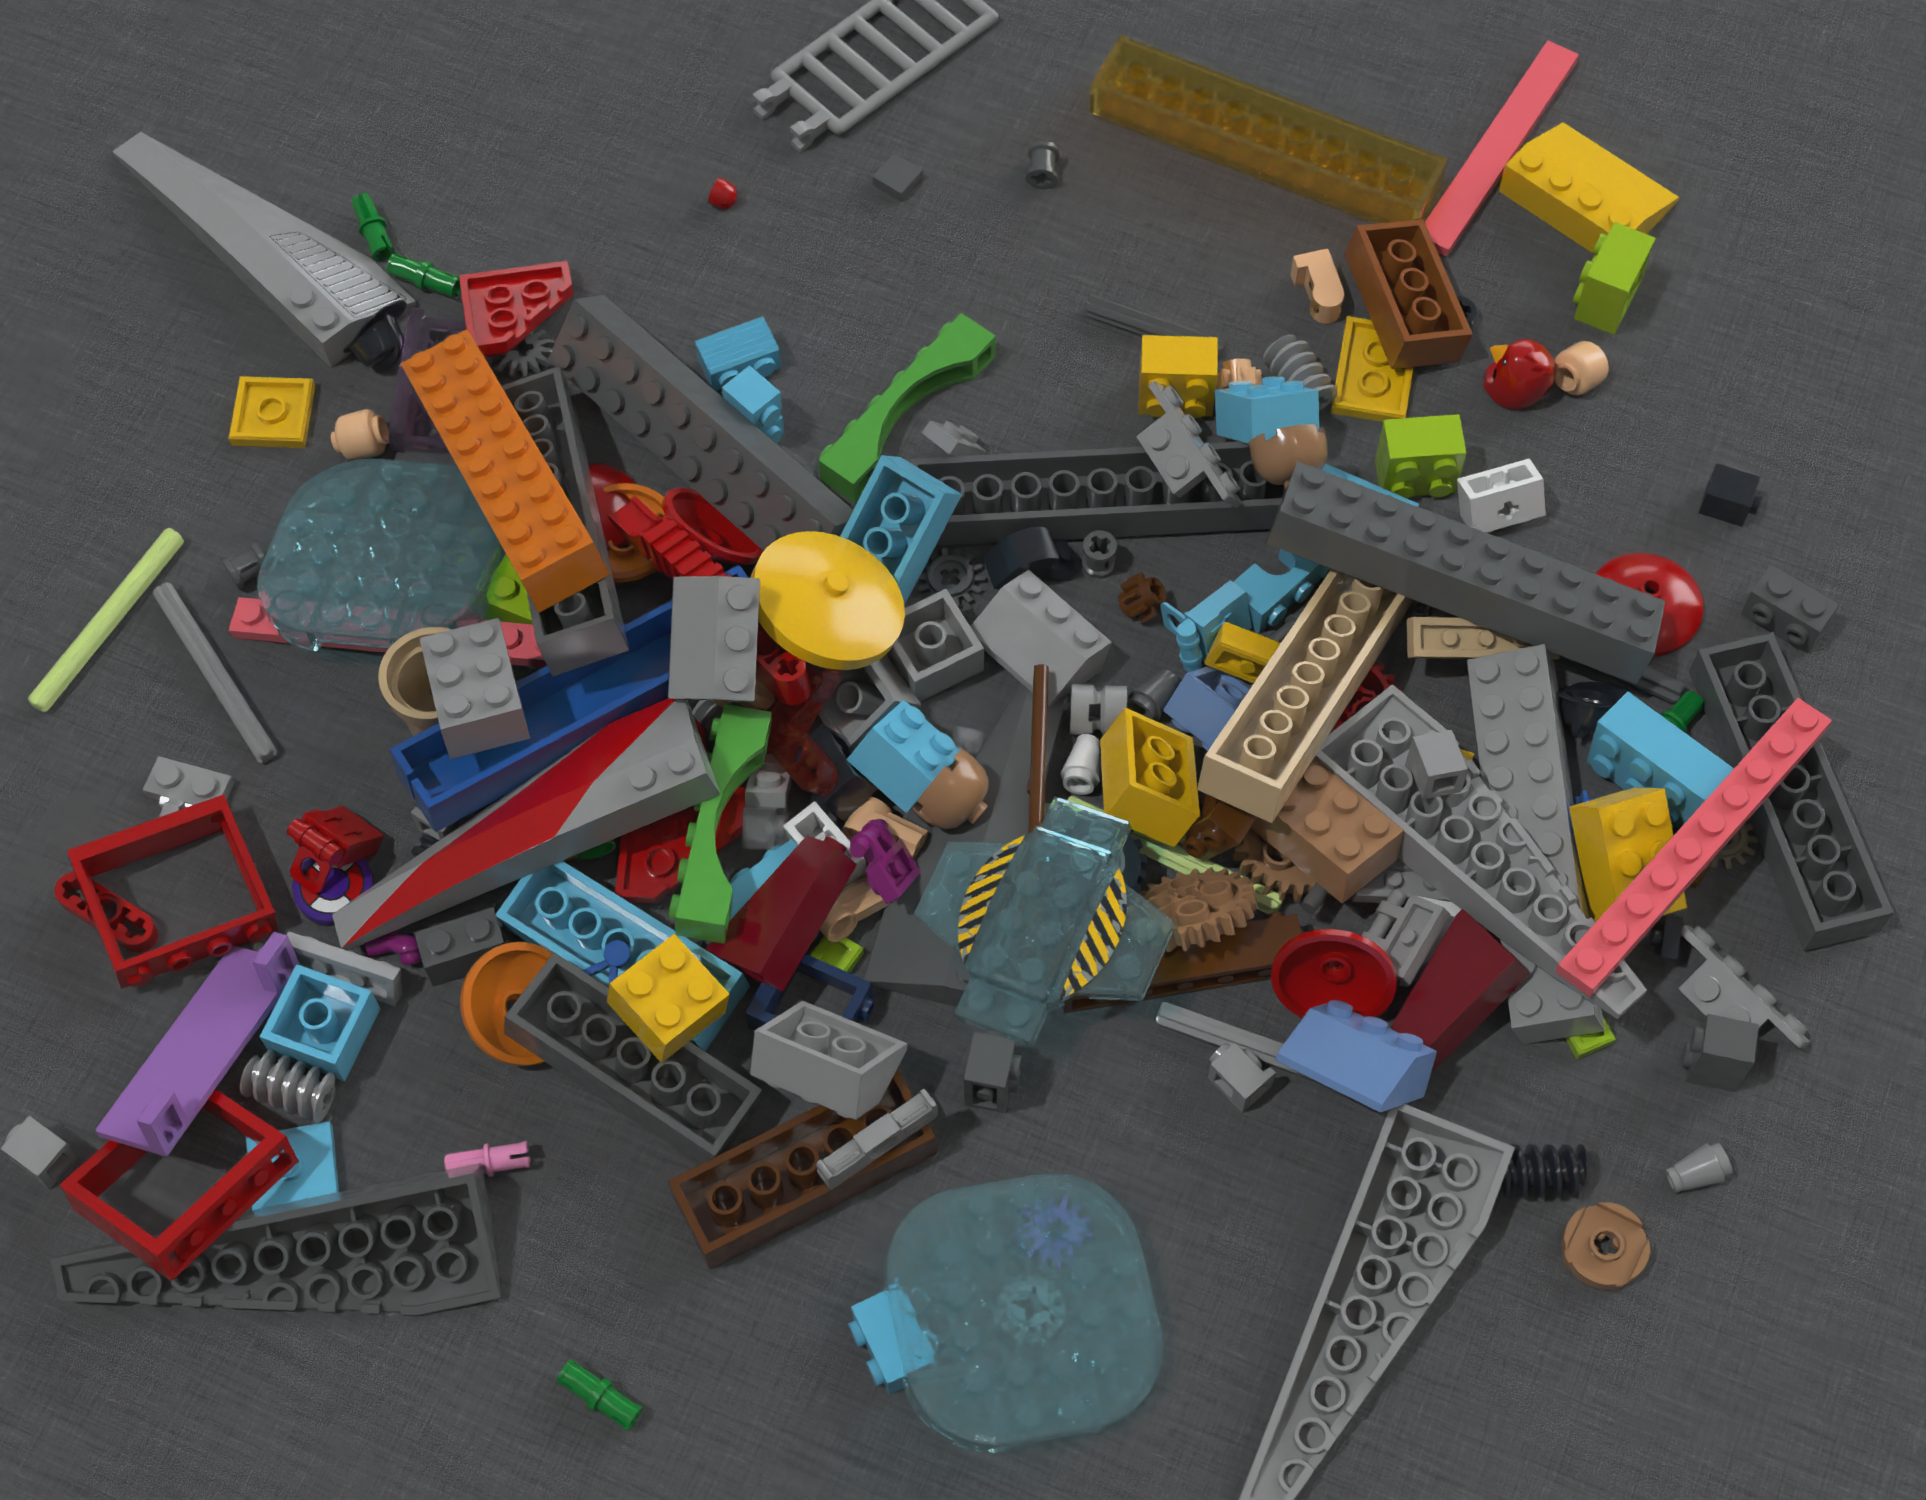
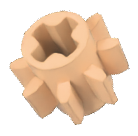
(1237, 370)

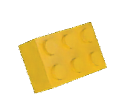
(1149, 777)
(1618, 840)

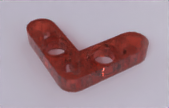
(793, 723)

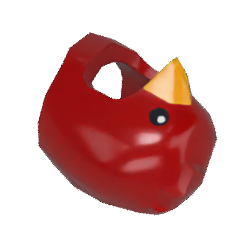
(1522, 374)

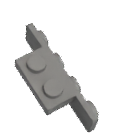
(1179, 451)
(1723, 991)

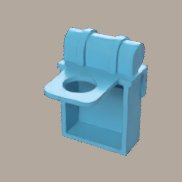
(1202, 623)

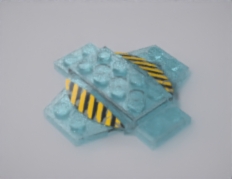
(1044, 920)

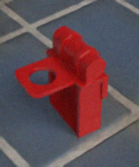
(330, 839)

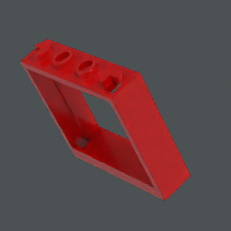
(155, 837)
(207, 1216)

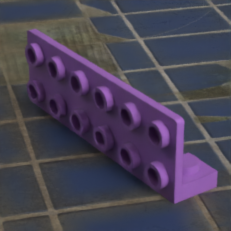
(200, 1047)

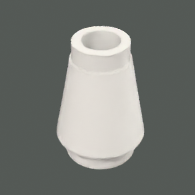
(1082, 766)

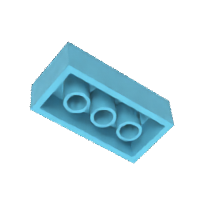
(901, 518)
(1647, 751)

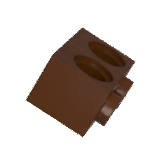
(1216, 828)

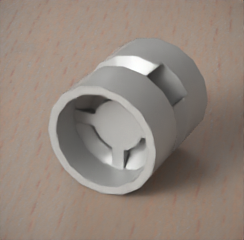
(1111, 700)

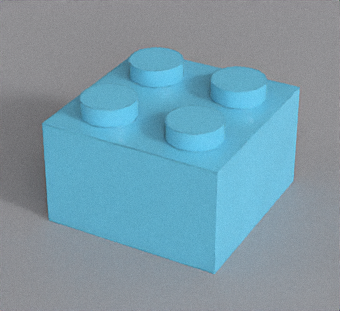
(1262, 408)
(903, 755)
(320, 1021)

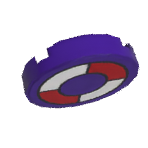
(340, 889)

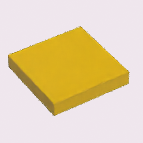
(272, 412)

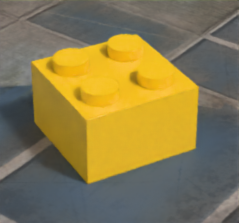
(1184, 364)
(667, 998)

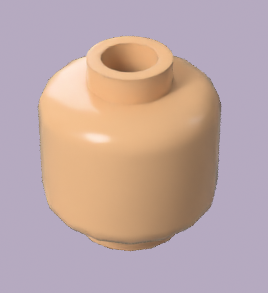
(1580, 368)
(360, 435)

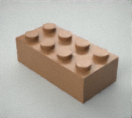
(1333, 833)

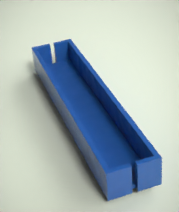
(558, 715)

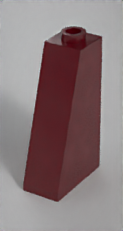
(786, 913)
(1459, 987)

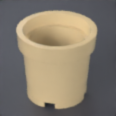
(406, 681)

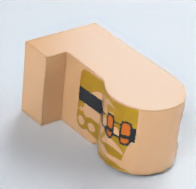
(1321, 283)

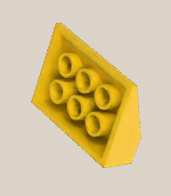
(1582, 187)

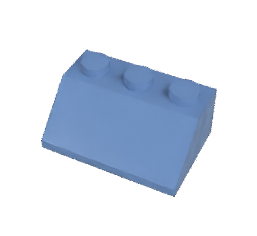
(1205, 702)
(1359, 1056)

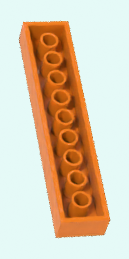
(505, 471)

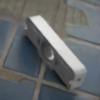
(877, 1139)

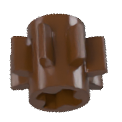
(1141, 597)

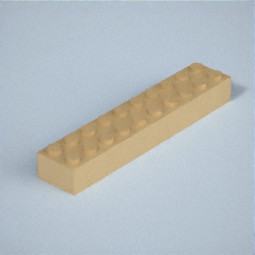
(1301, 694)

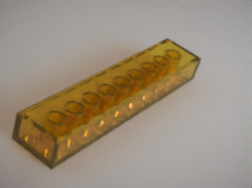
(1266, 134)

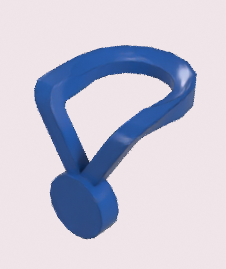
(616, 955)

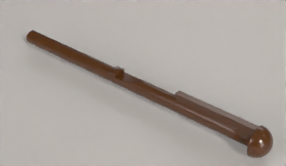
(1037, 778)

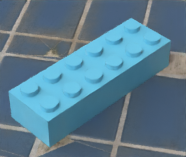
(580, 917)

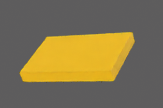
(1365, 379)

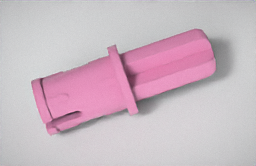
(491, 1158)

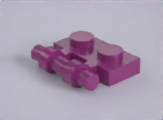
(890, 863)

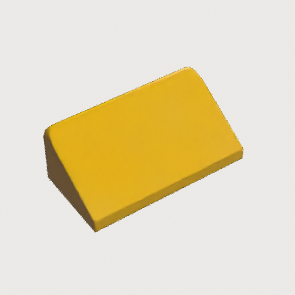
(1240, 652)

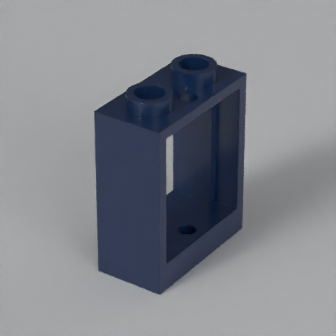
(859, 1008)

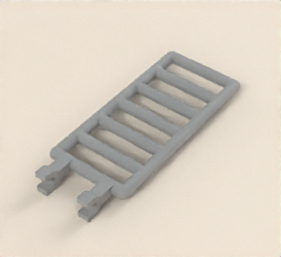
(822, 118)

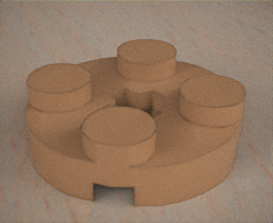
(1627, 1237)

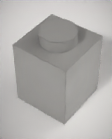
(1437, 763)
(38, 1151)

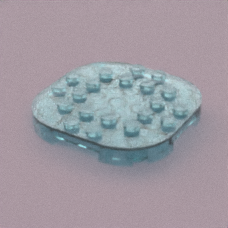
(378, 555)
(1022, 1311)

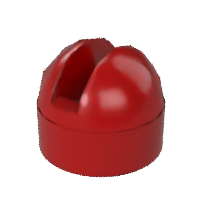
(722, 194)

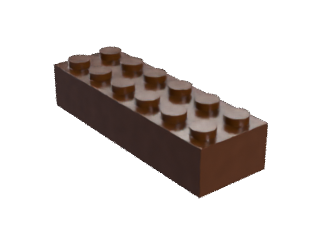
(775, 1179)

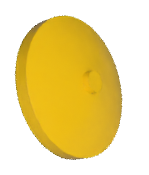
(828, 600)

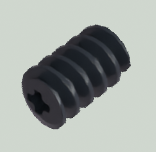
(1546, 1170)

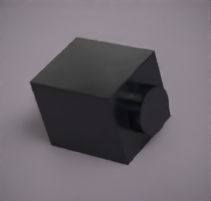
(1730, 495)

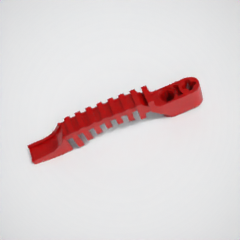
(680, 557)

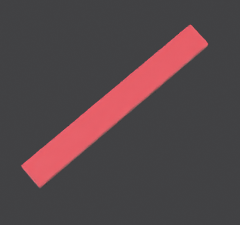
(1499, 145)

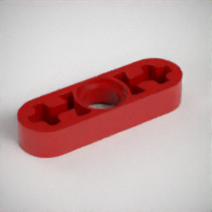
(124, 912)

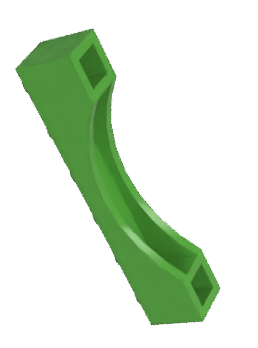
(952, 358)
(706, 894)

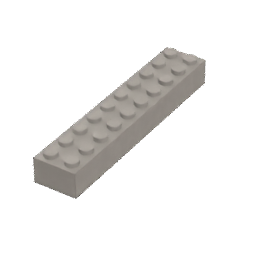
(1528, 767)

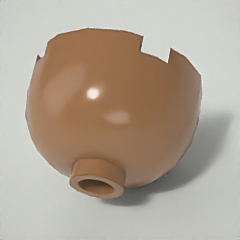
(1278, 456)
(955, 794)

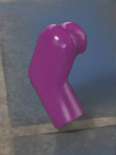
(395, 942)

